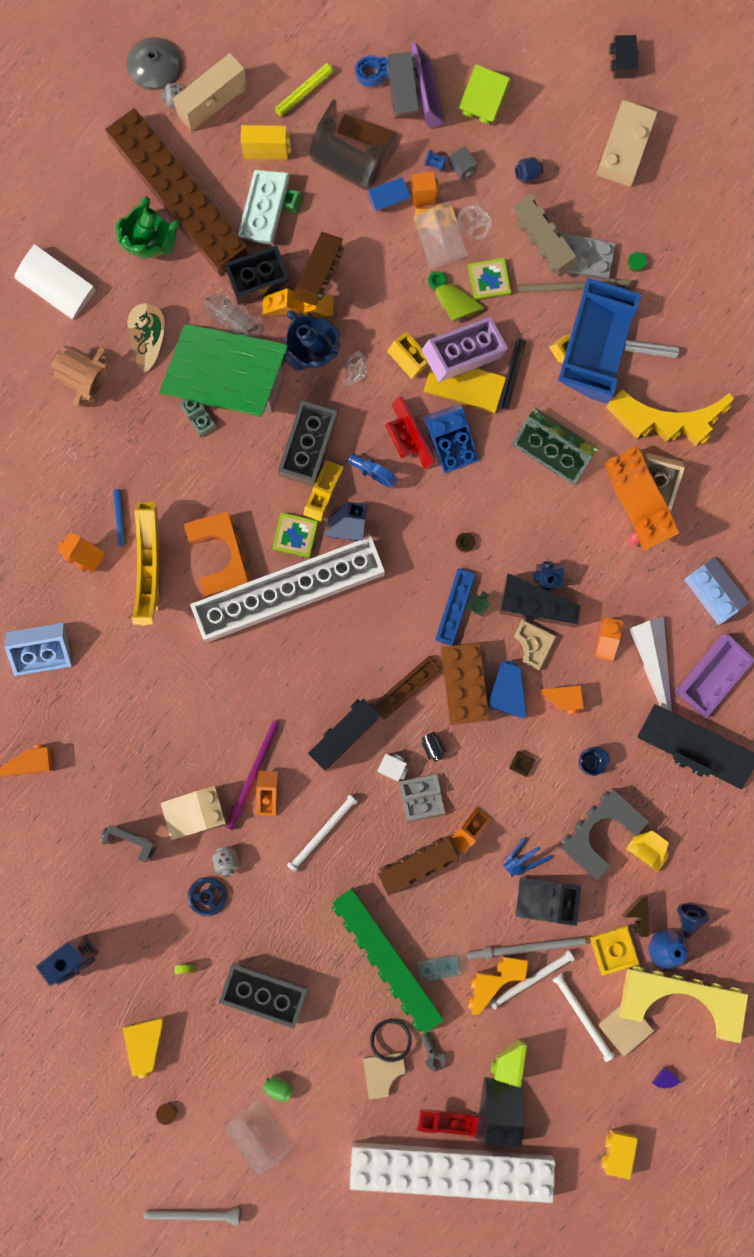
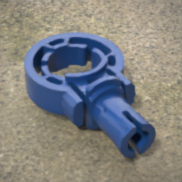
(375, 62)
(374, 470)

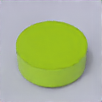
(184, 969)

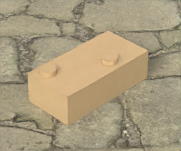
(210, 92)
(626, 143)

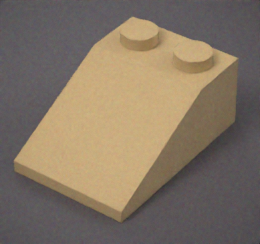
(666, 474)
(194, 812)

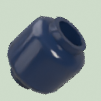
(528, 170)

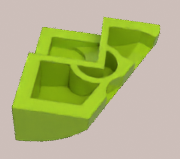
(457, 302)

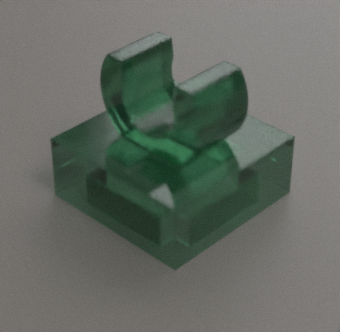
(478, 603)

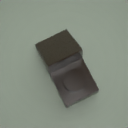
(640, 910)

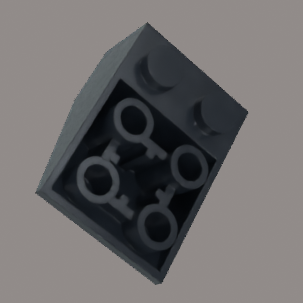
(548, 901)

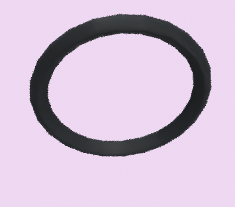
(373, 1045)

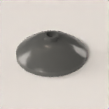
(154, 72)

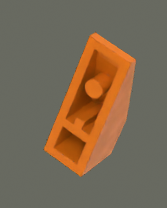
(29, 762)

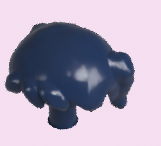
(310, 341)

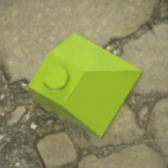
(510, 1064)

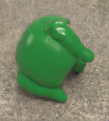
(145, 233)

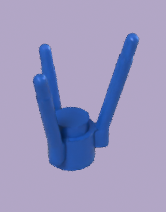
(514, 866)

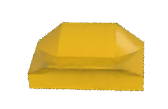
(650, 849)

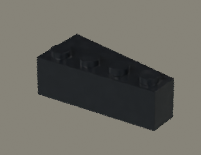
(534, 603)

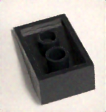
(501, 1114)

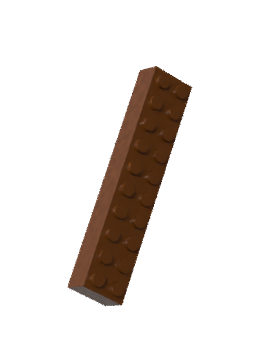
(176, 190)

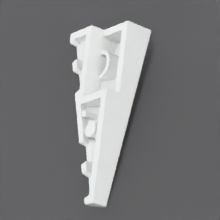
(652, 648)

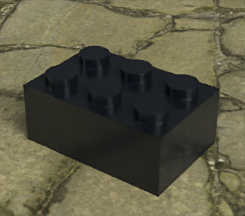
(257, 275)

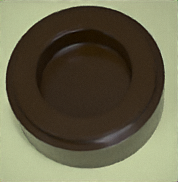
(465, 542)

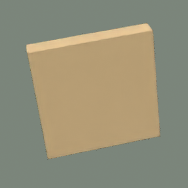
(623, 1032)

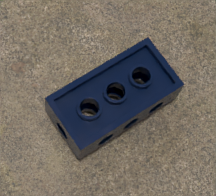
(67, 961)

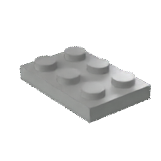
(592, 255)

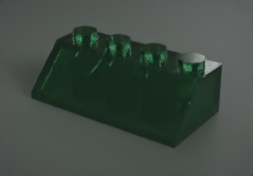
(554, 446)

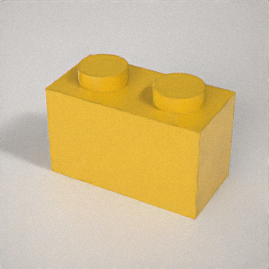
(408, 355)
(619, 1154)

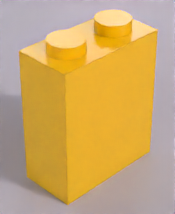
(265, 142)

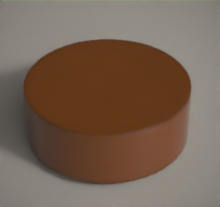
(166, 1114)

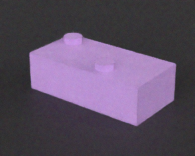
(464, 349)

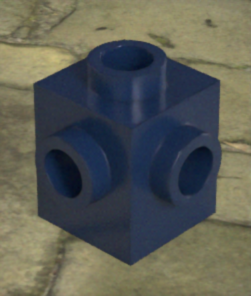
(549, 575)

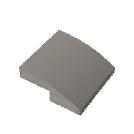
(422, 798)

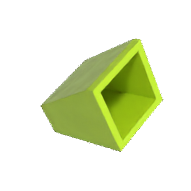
(485, 94)

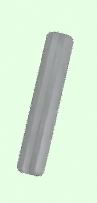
(651, 348)

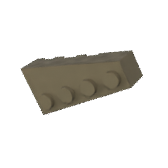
(544, 236)

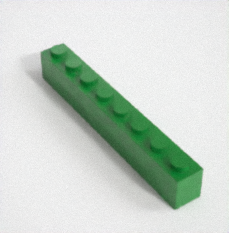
(388, 961)

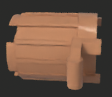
(82, 372)

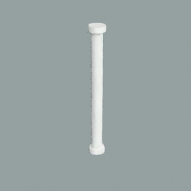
(322, 833)
(531, 980)
(608, 1055)

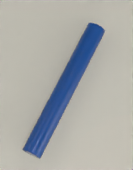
(119, 517)

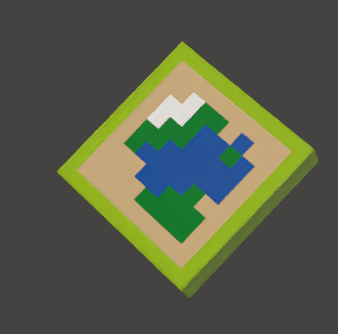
(489, 279)
(295, 535)

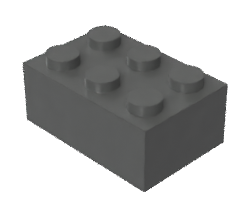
(403, 84)

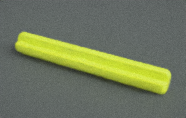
(304, 90)

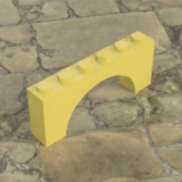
(725, 1006)

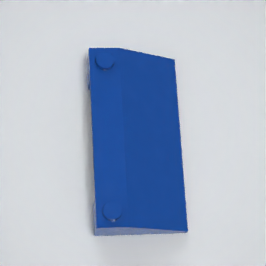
(598, 339)

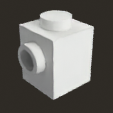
(393, 767)

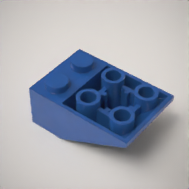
(451, 438)

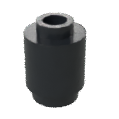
(433, 746)

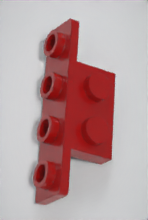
(407, 434)

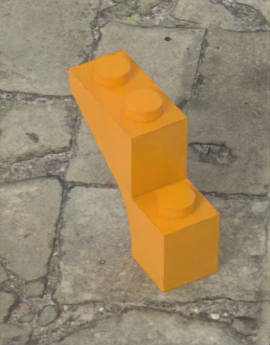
(281, 302)
(487, 985)

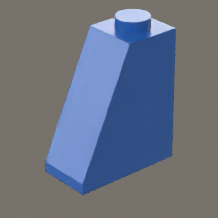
(507, 691)

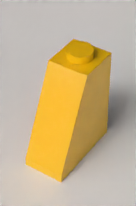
(143, 1045)

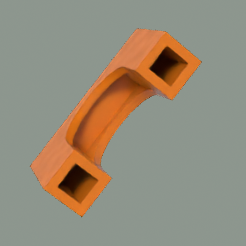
(219, 528)

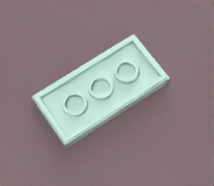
(263, 206)

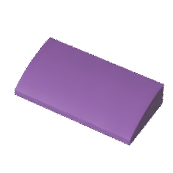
(427, 87)
(714, 675)

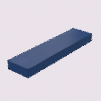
(455, 607)

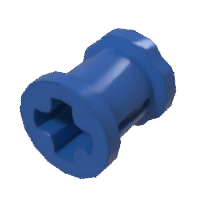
(435, 160)

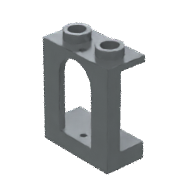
(148, 845)

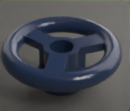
(214, 883)

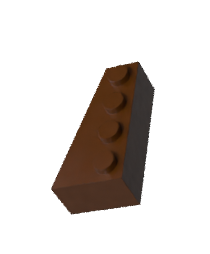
(319, 269)
(418, 866)

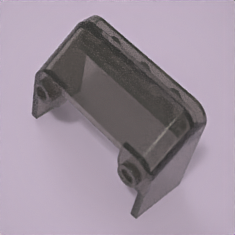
(345, 160)

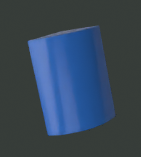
(388, 194)

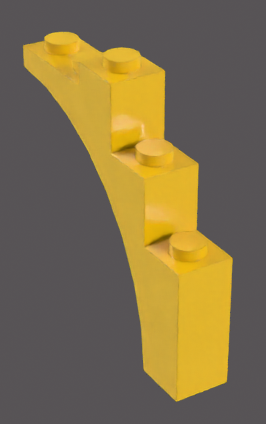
(668, 425)
(148, 566)

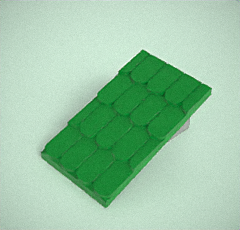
(225, 370)

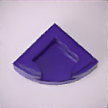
(665, 1079)

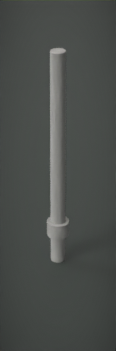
(488, 953)

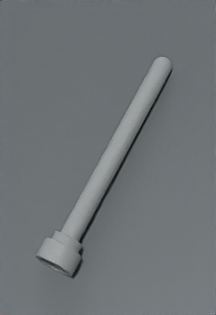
(231, 1216)

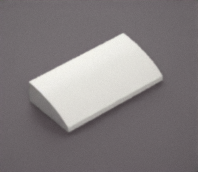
(54, 282)

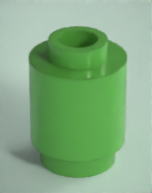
(277, 1088)

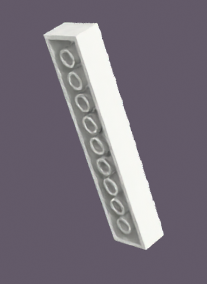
(287, 589)
(452, 1172)

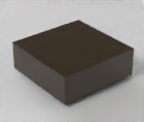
(521, 764)

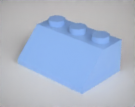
(716, 591)
(38, 649)

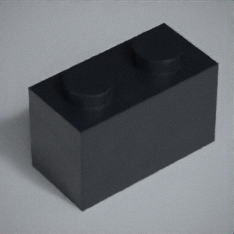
(624, 56)

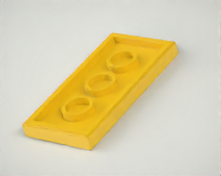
(472, 388)

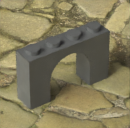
(578, 845)

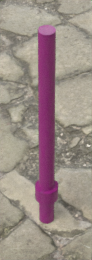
(237, 809)

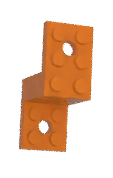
(641, 498)

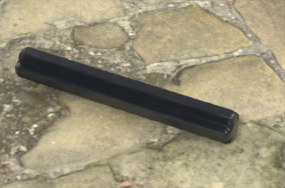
(512, 374)

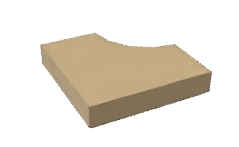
(535, 643)
(381, 1074)

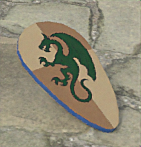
(145, 334)

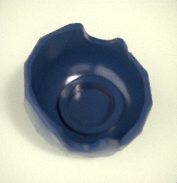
(593, 761)

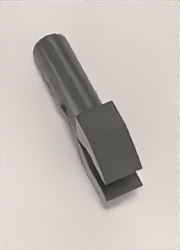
(432, 1053)

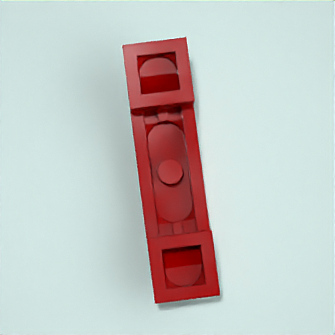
(447, 1122)

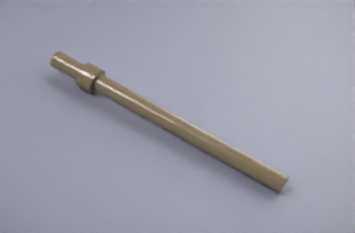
(568, 285)

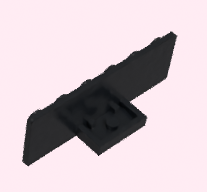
(697, 747)

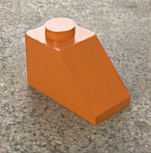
(608, 638)
(565, 698)
(267, 793)
(470, 830)

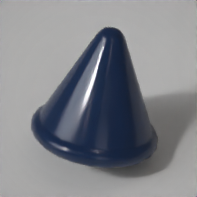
(691, 918)

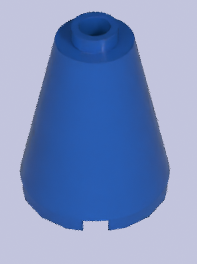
(668, 949)

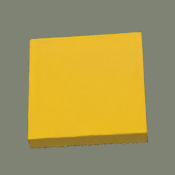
(614, 950)

